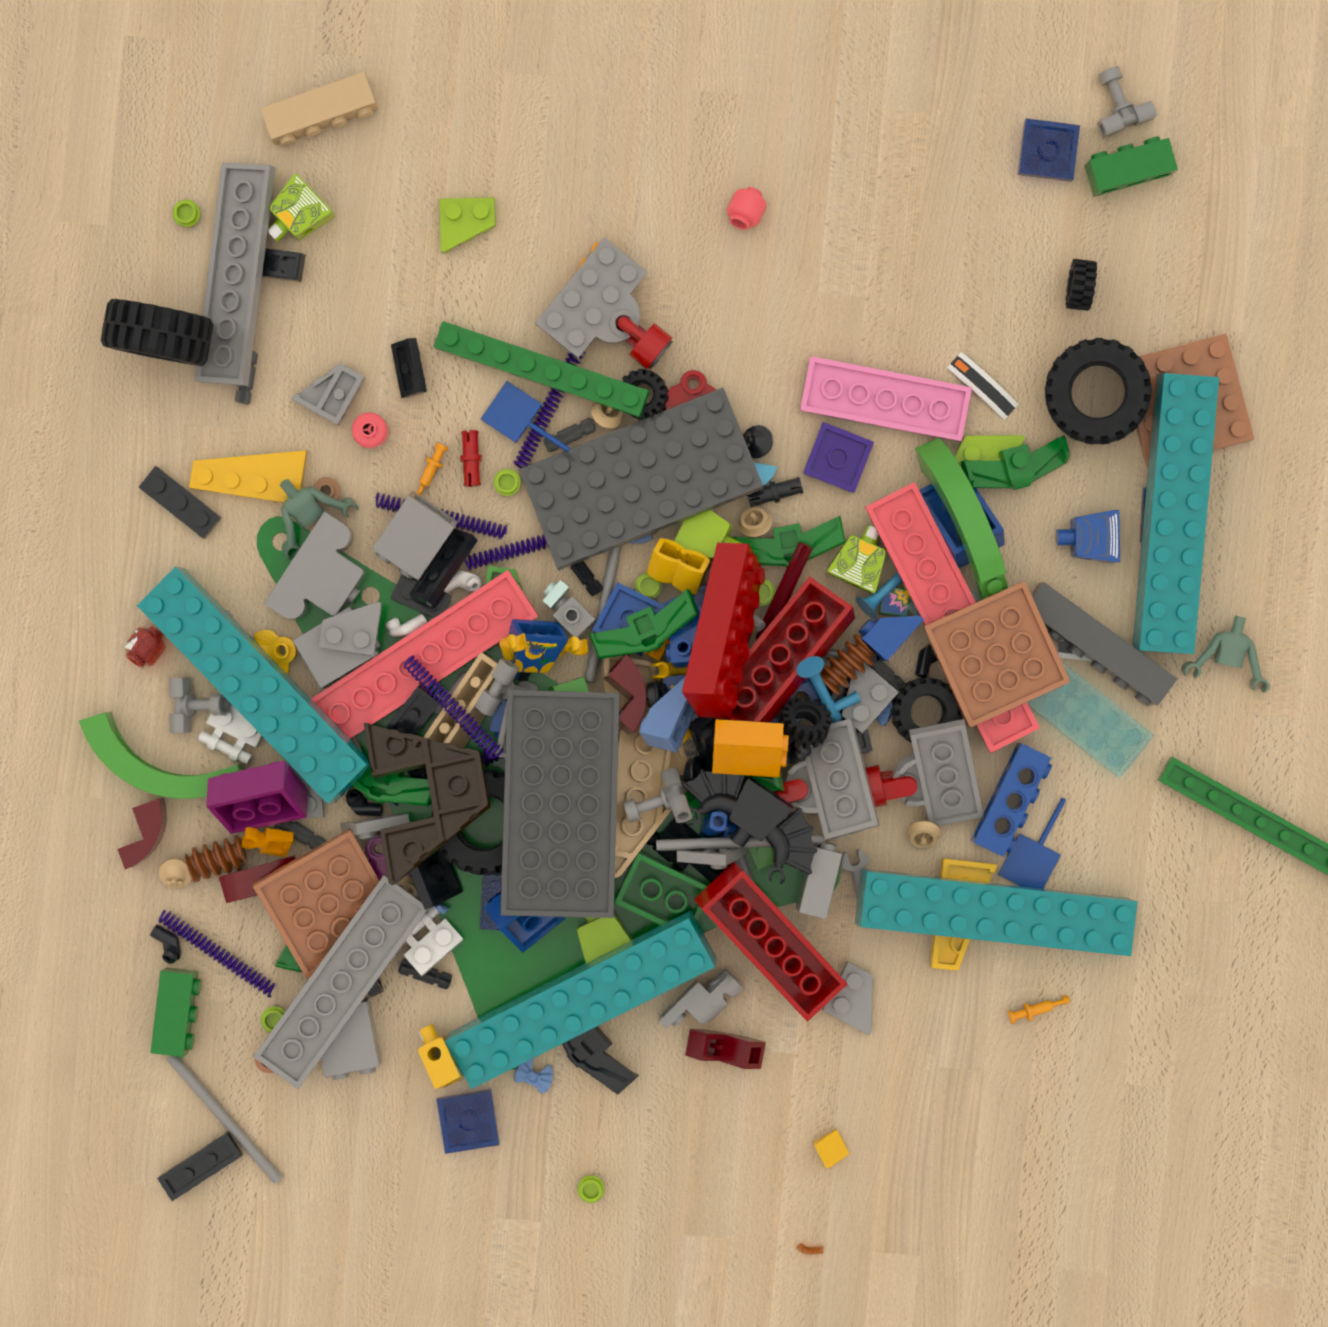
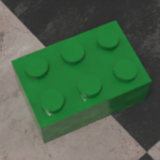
(659, 890)

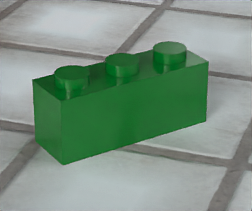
(1130, 166)
(175, 1012)

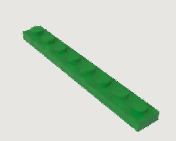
(541, 369)
(1245, 814)

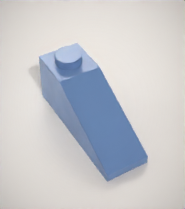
(668, 720)

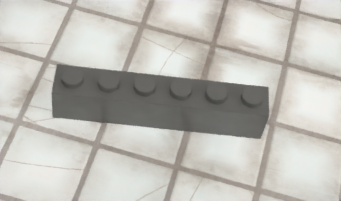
(1102, 646)

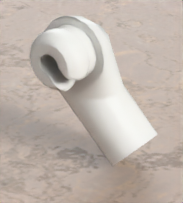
(465, 581)
(398, 630)

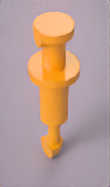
(433, 464)
(1036, 1009)

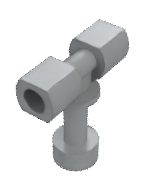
(1125, 112)
(504, 675)
(187, 705)
(670, 796)

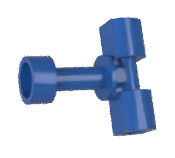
(717, 823)

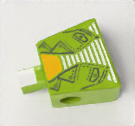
(298, 211)
(859, 561)

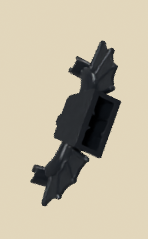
(756, 814)

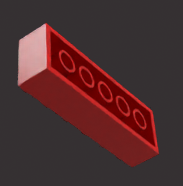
(802, 629)
(723, 631)
(770, 941)

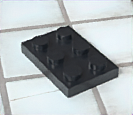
(435, 880)

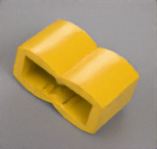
(678, 566)

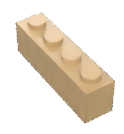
(319, 108)
(467, 694)

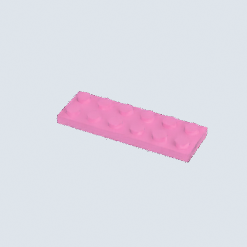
(885, 399)

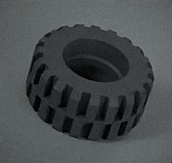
(157, 332)
(1098, 353)
(472, 858)

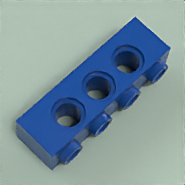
(1009, 783)

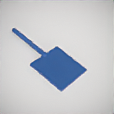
(513, 412)
(1029, 861)

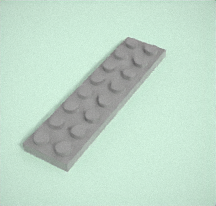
(236, 271)
(341, 982)

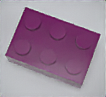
(257, 797)

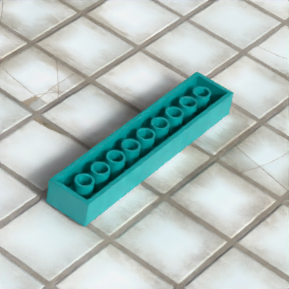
(1175, 513)
(255, 684)
(995, 912)
(581, 999)

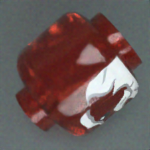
(145, 646)

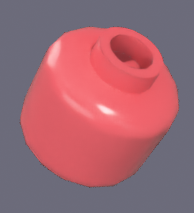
(746, 208)
(374, 439)

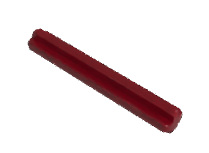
(787, 583)

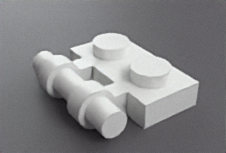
(236, 726)
(434, 945)

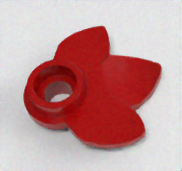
(682, 393)

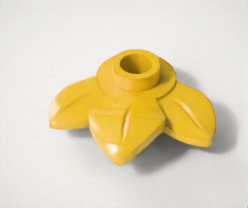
(271, 644)

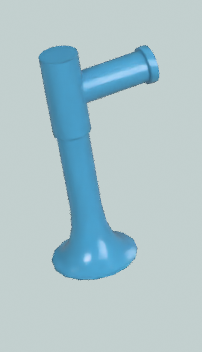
(871, 602)
(811, 669)

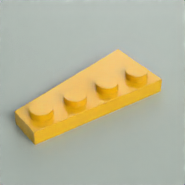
(250, 475)
(949, 951)

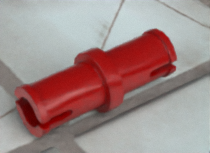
(471, 458)

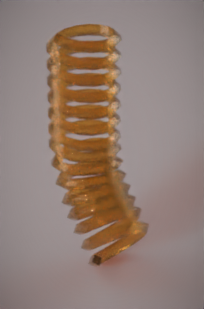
(810, 1250)

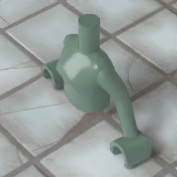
(305, 509)
(1231, 650)

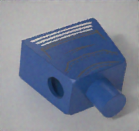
(1093, 537)

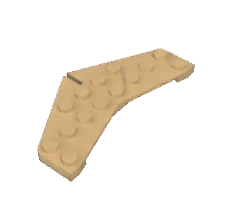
(638, 776)

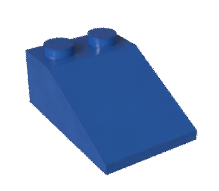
(948, 528)

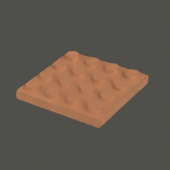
(1202, 358)
(996, 654)
(317, 897)

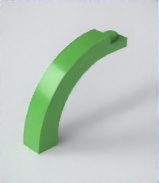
(967, 515)
(127, 765)

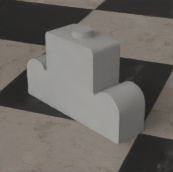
(319, 573)

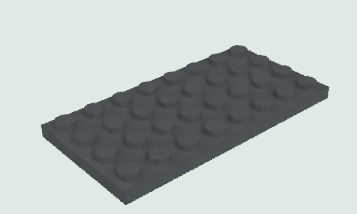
(641, 479)
(560, 804)

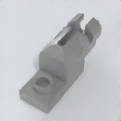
(702, 1001)

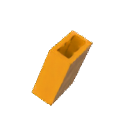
(749, 748)

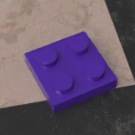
(838, 457)

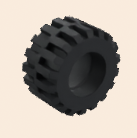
(922, 687)

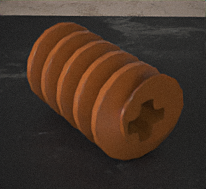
(846, 665)
(216, 859)

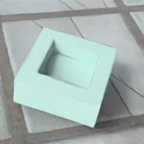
(555, 593)

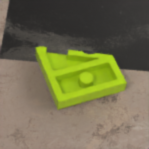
(464, 219)
(986, 447)

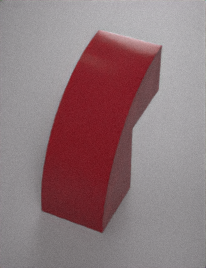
(629, 682)
(152, 824)
(239, 883)
(726, 1048)

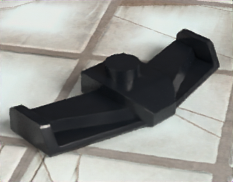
(589, 1054)

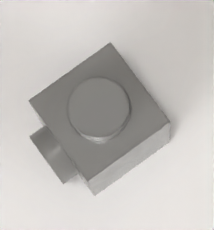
(572, 616)

